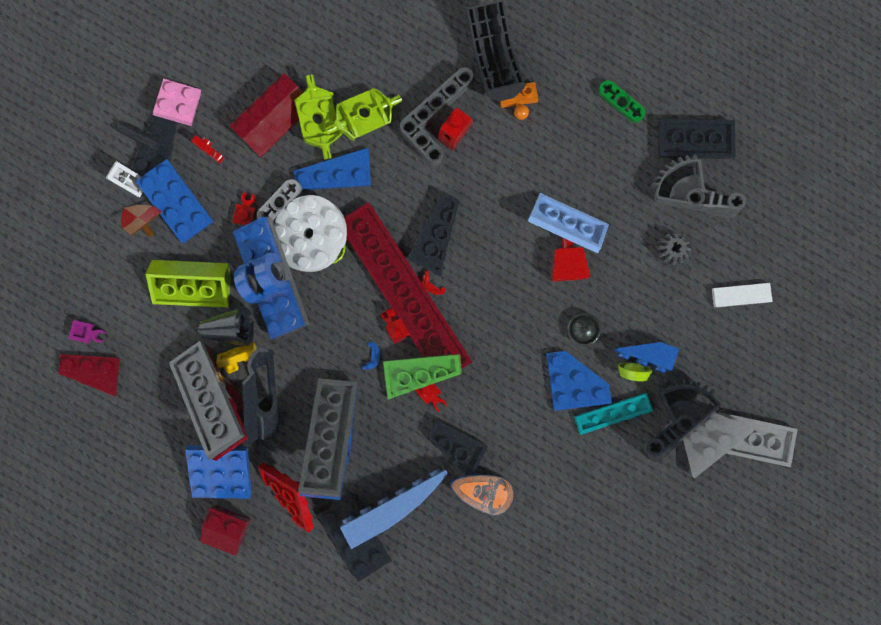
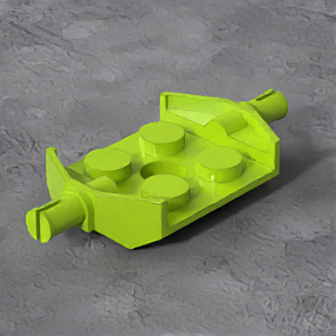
(318, 102)
(353, 124)

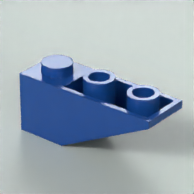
(656, 354)

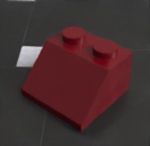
(224, 529)

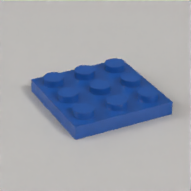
(221, 478)

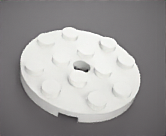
(327, 238)

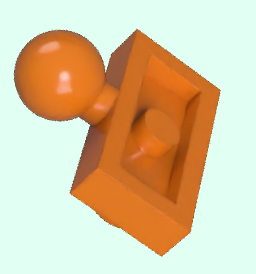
(526, 96)

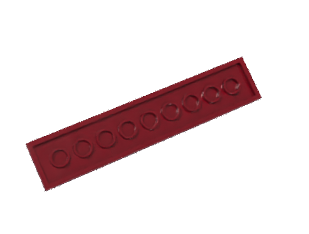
(401, 285)

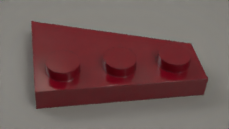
(92, 371)

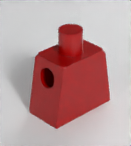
(455, 128)
(569, 263)

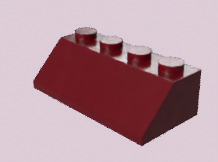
(269, 116)

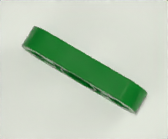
(629, 100)

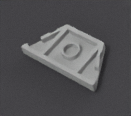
(713, 441)

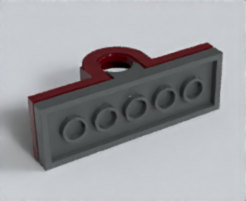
(210, 401)

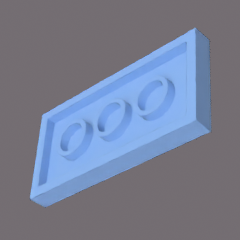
(568, 223)

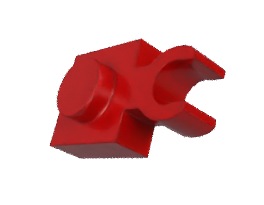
(205, 146)
(244, 213)
(396, 327)
(430, 393)

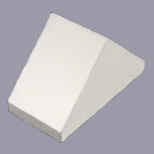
(125, 178)

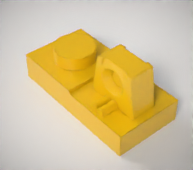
(229, 358)

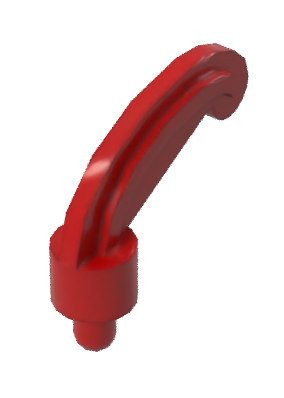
(430, 287)

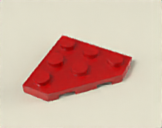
(287, 495)

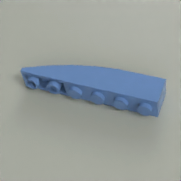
(389, 511)

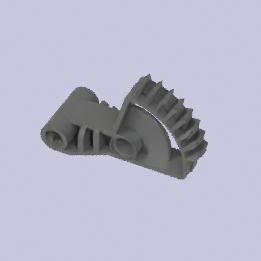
(710, 202)

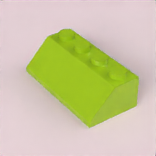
(189, 283)

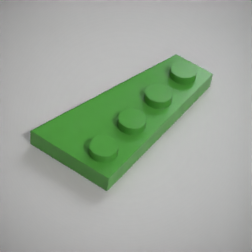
(415, 373)

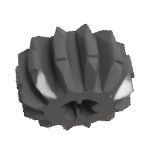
(678, 255)

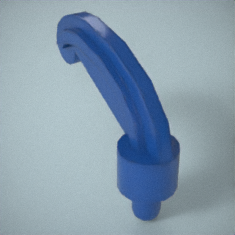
(375, 358)

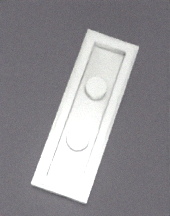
(742, 295)

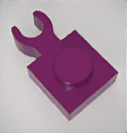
(84, 332)

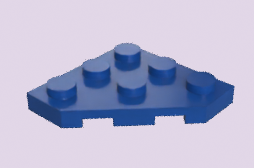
(574, 383)

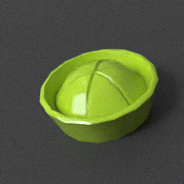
(634, 371)

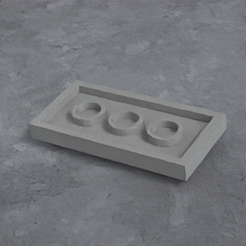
(766, 443)

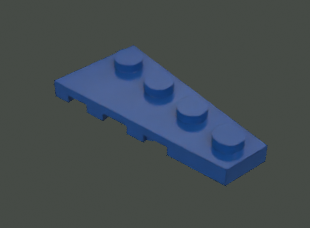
(340, 172)

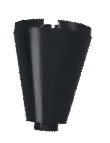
(229, 327)

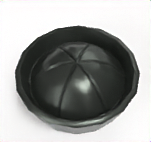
(584, 329)

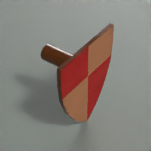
(137, 218)

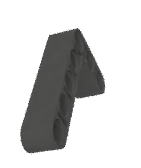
(432, 112)

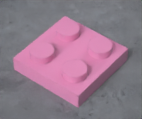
(177, 102)

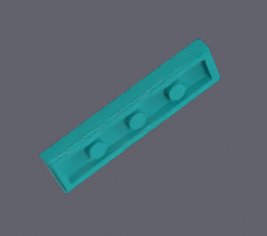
(613, 413)

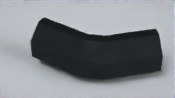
(495, 50)

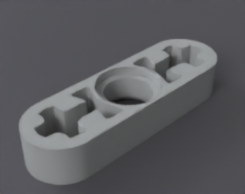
(285, 187)

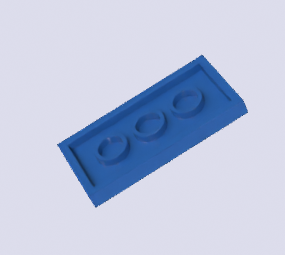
(175, 200)

